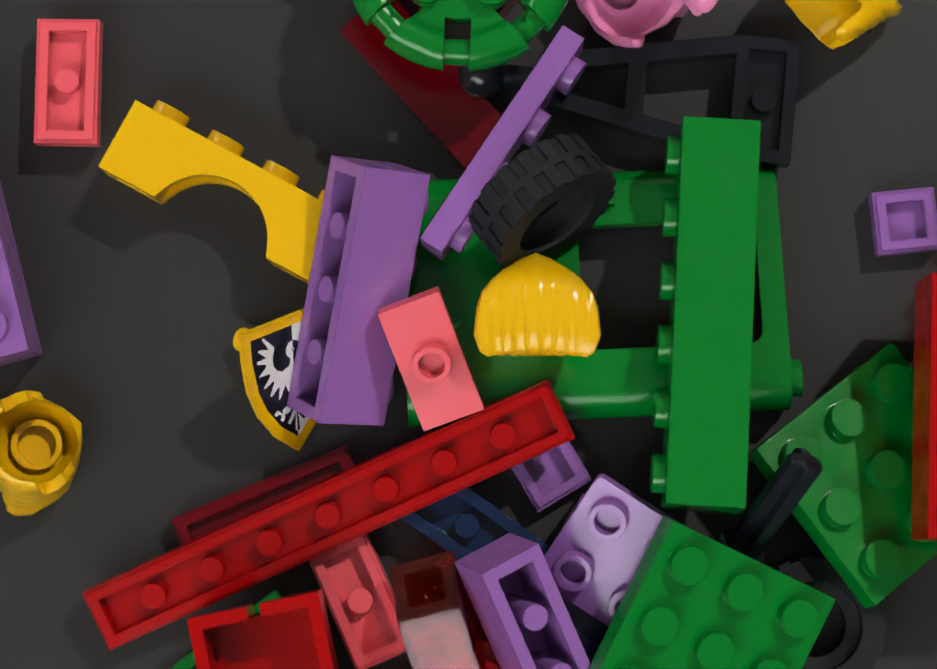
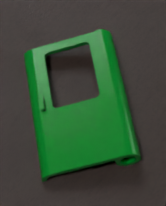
(622, 379)

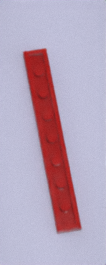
(328, 514)

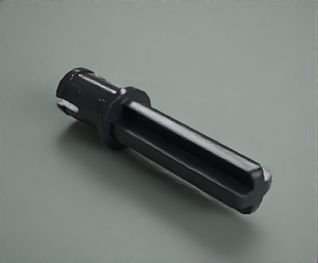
(773, 504)

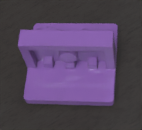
(602, 546)

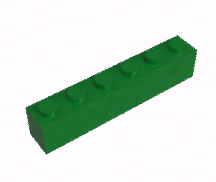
(709, 316)

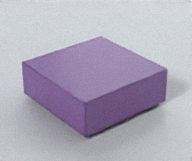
(903, 221)
(551, 475)

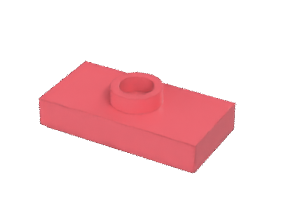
(68, 82)
(430, 358)
(360, 601)

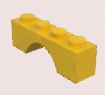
(164, 157)

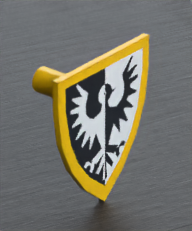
(267, 371)

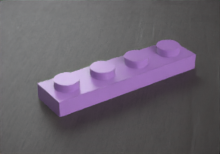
(520, 123)

